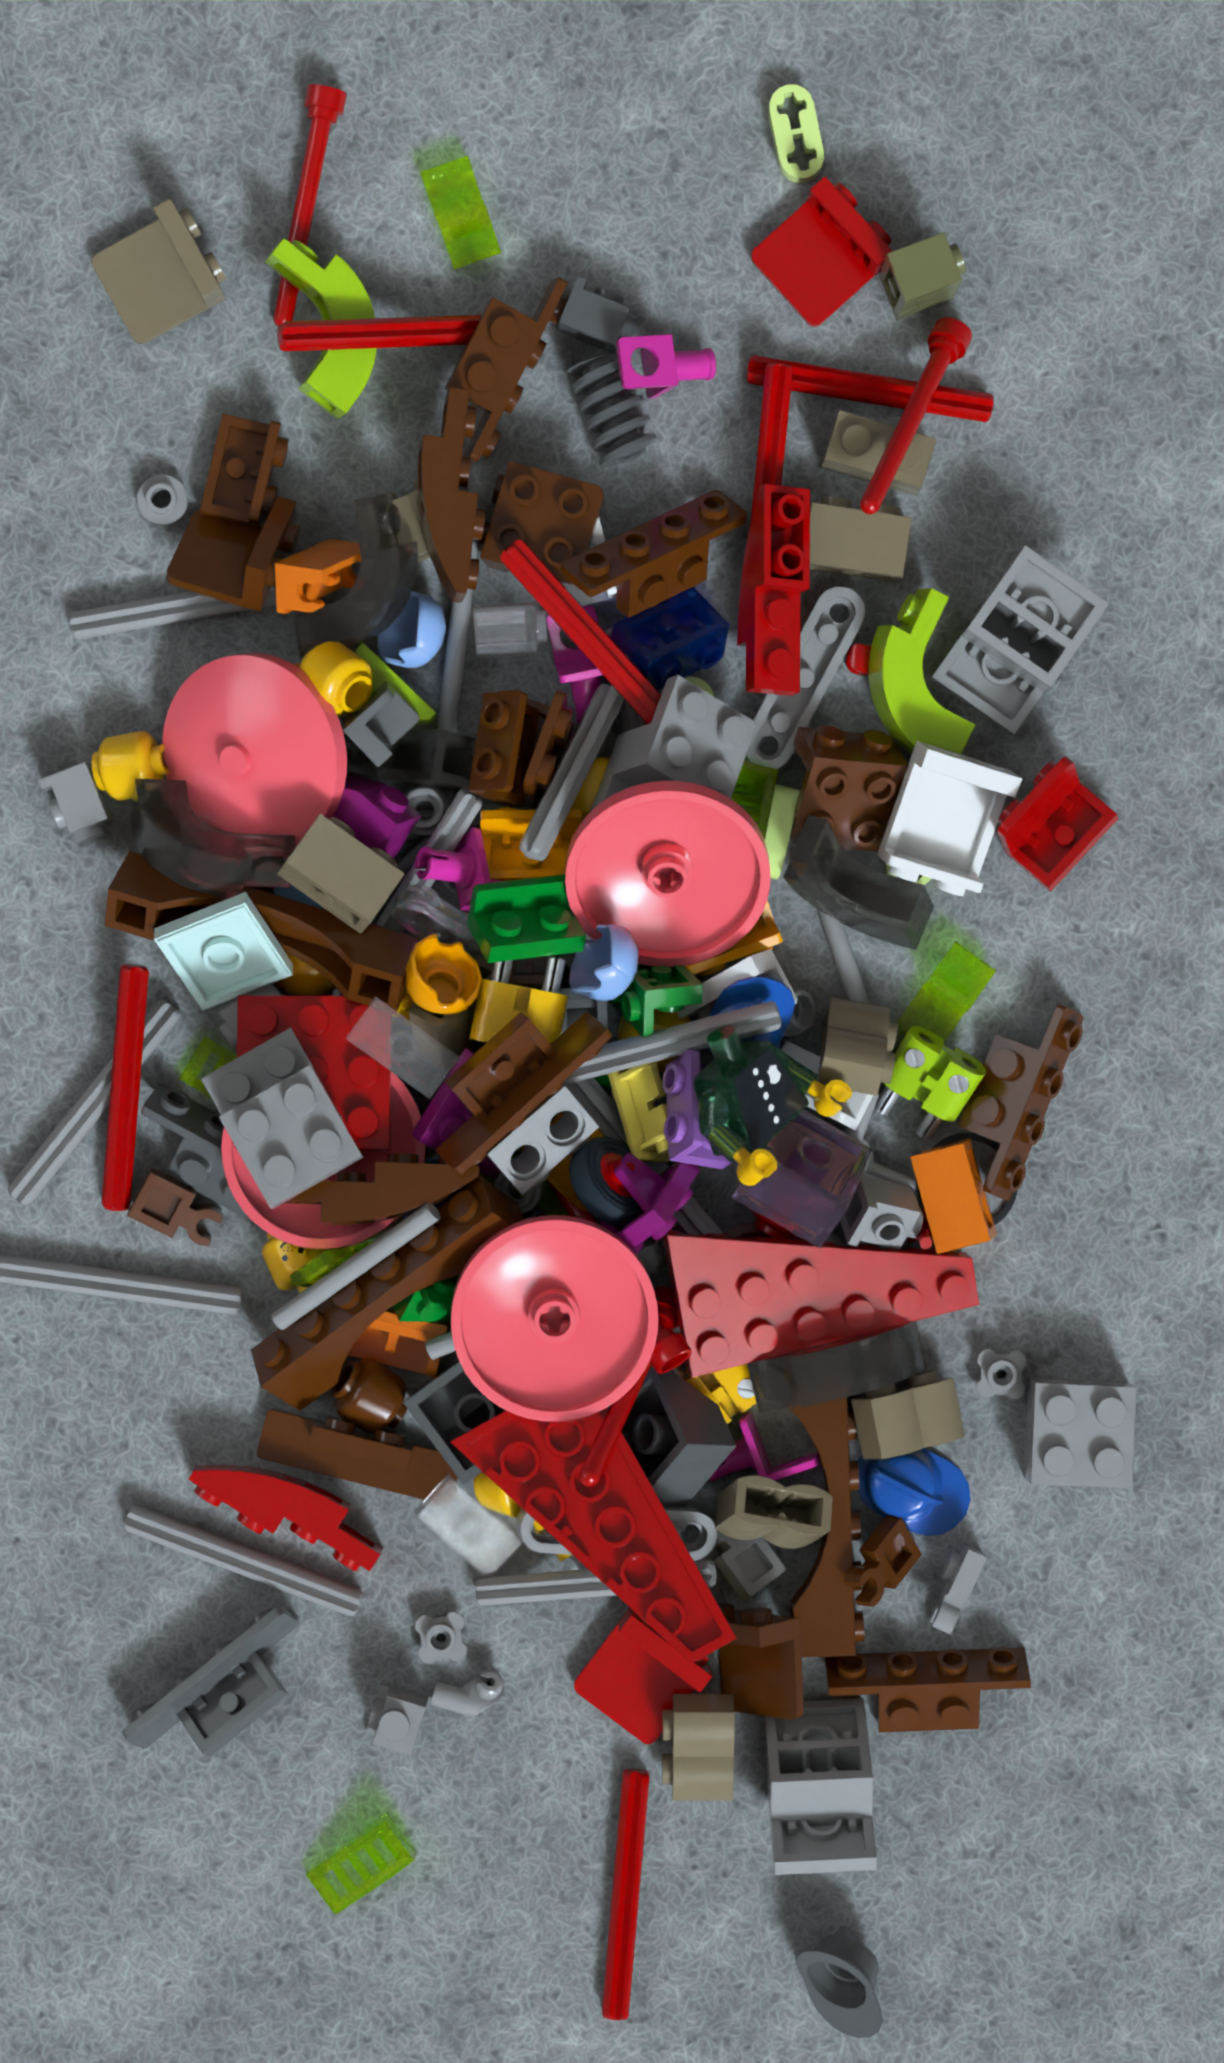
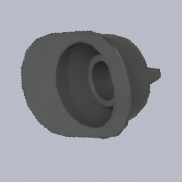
(842, 1983)

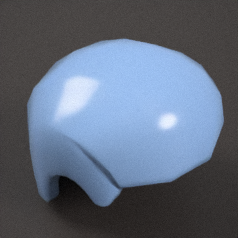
(414, 634)
(605, 964)

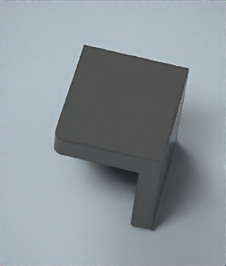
(380, 723)

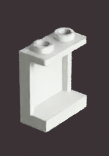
(945, 818)

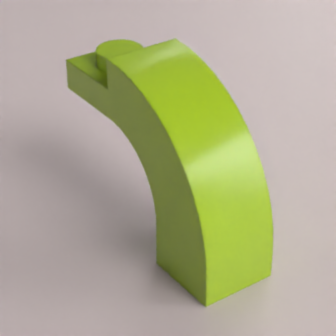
(337, 294)
(899, 682)

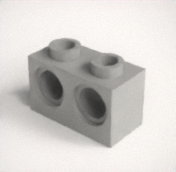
(543, 1142)

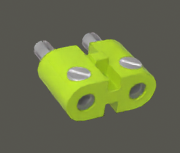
(933, 1075)

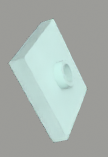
(223, 951)

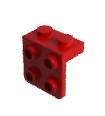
(822, 253)
(1054, 824)
(636, 1677)

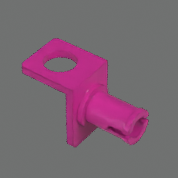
(662, 364)
(574, 667)
(464, 866)
(752, 1453)

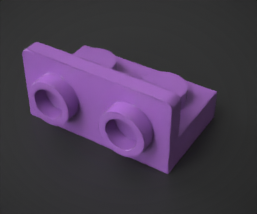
(682, 1120)

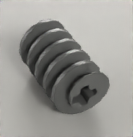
(612, 410)

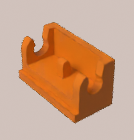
(314, 574)
(953, 1196)
(399, 1343)

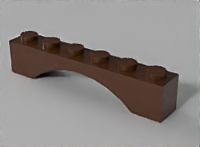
(354, 962)
(309, 1353)
(823, 1600)

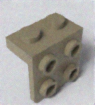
(160, 274)

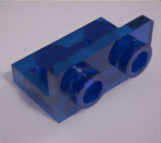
(673, 637)

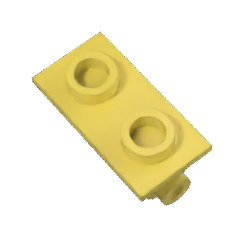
(643, 1124)

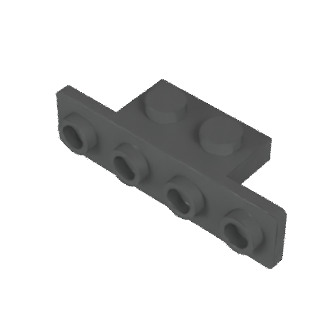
(199, 1155)
(223, 1692)

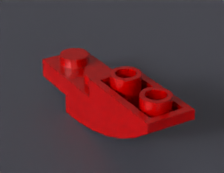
(771, 588)
(269, 1496)

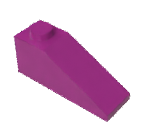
(376, 814)

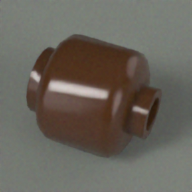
(370, 1395)

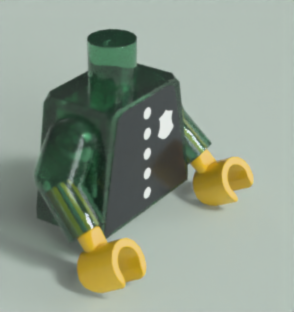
(752, 1096)

